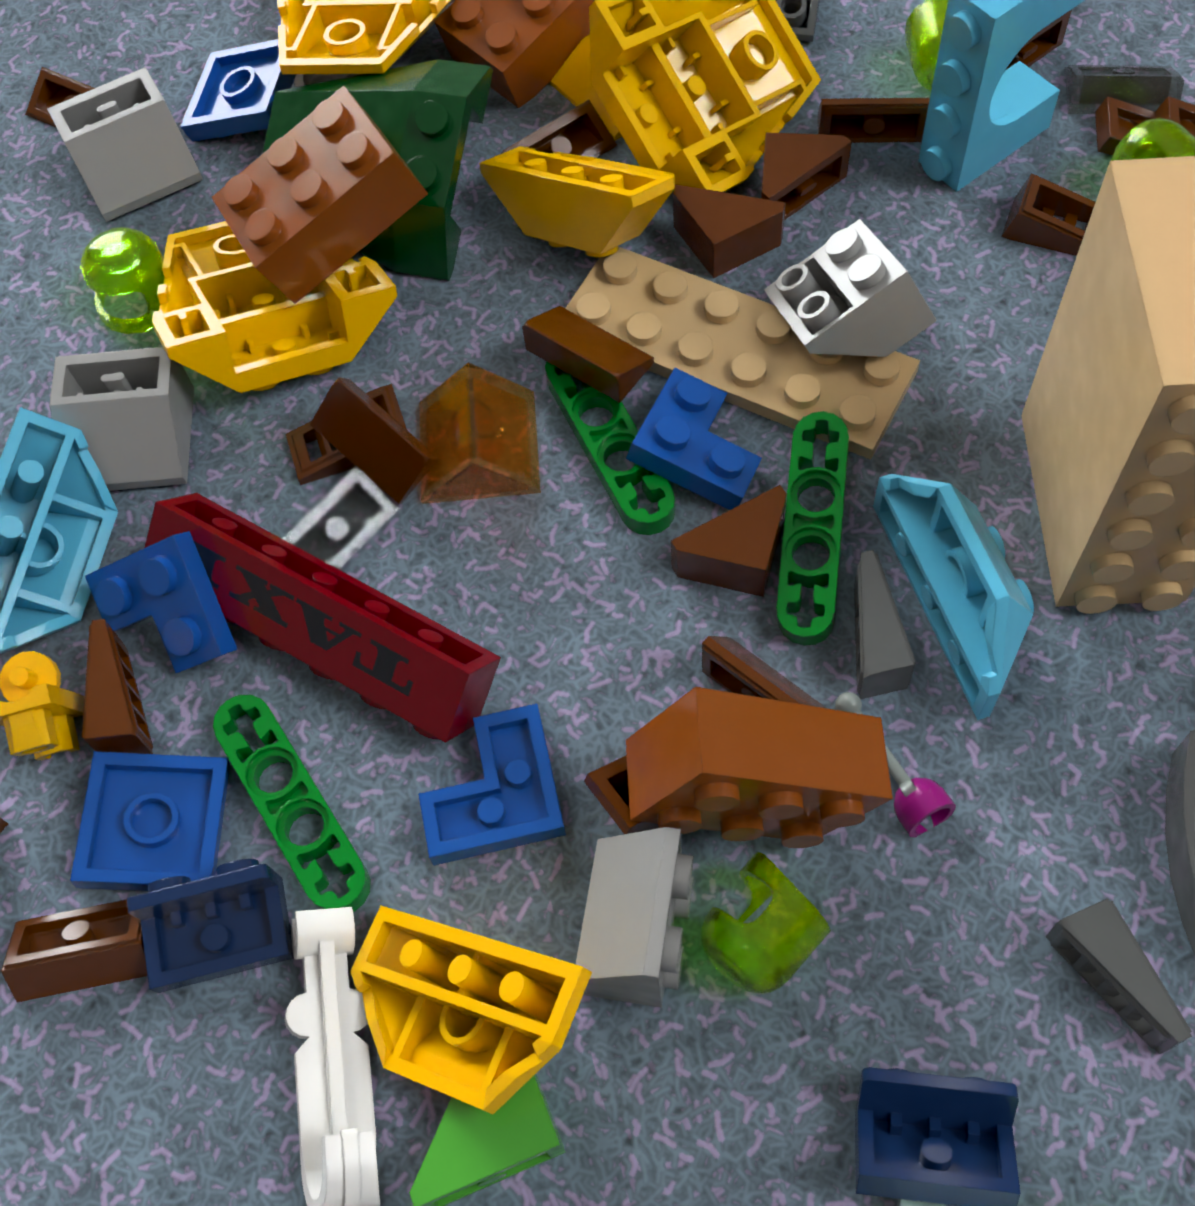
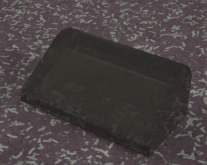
(1138, 85)
(343, 520)

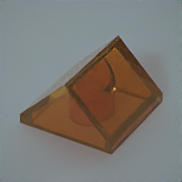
(483, 438)

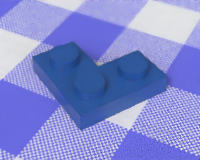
(681, 448)
(172, 588)
(507, 807)

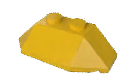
(577, 197)
(463, 1007)

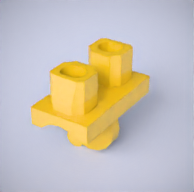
(38, 710)

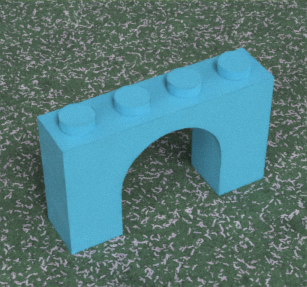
(975, 104)

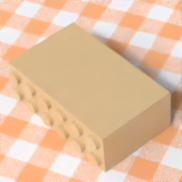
(1117, 399)

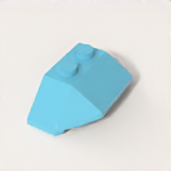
(51, 528)
(959, 581)

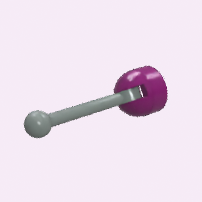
(915, 797)

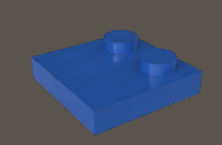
(236, 92)
(149, 820)

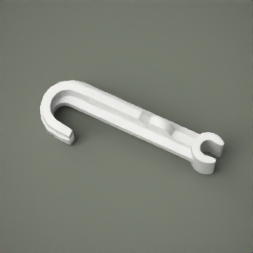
(332, 1066)

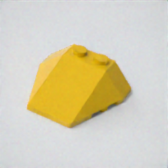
(350, 33)
(698, 82)
(243, 330)

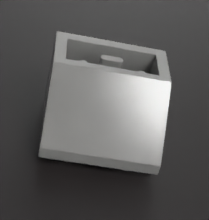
(125, 144)
(851, 297)
(131, 412)
(630, 916)

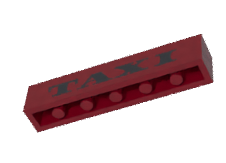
(334, 620)

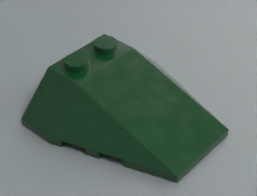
(426, 119)

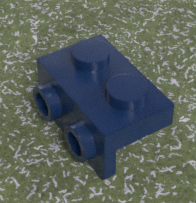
(213, 924)
(936, 1138)

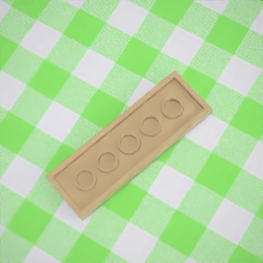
(740, 347)

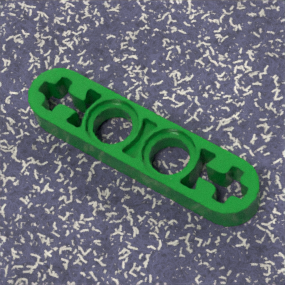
(604, 440)
(817, 527)
(287, 805)

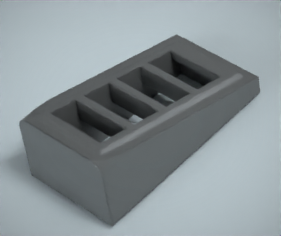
(882, 647)
(1115, 966)

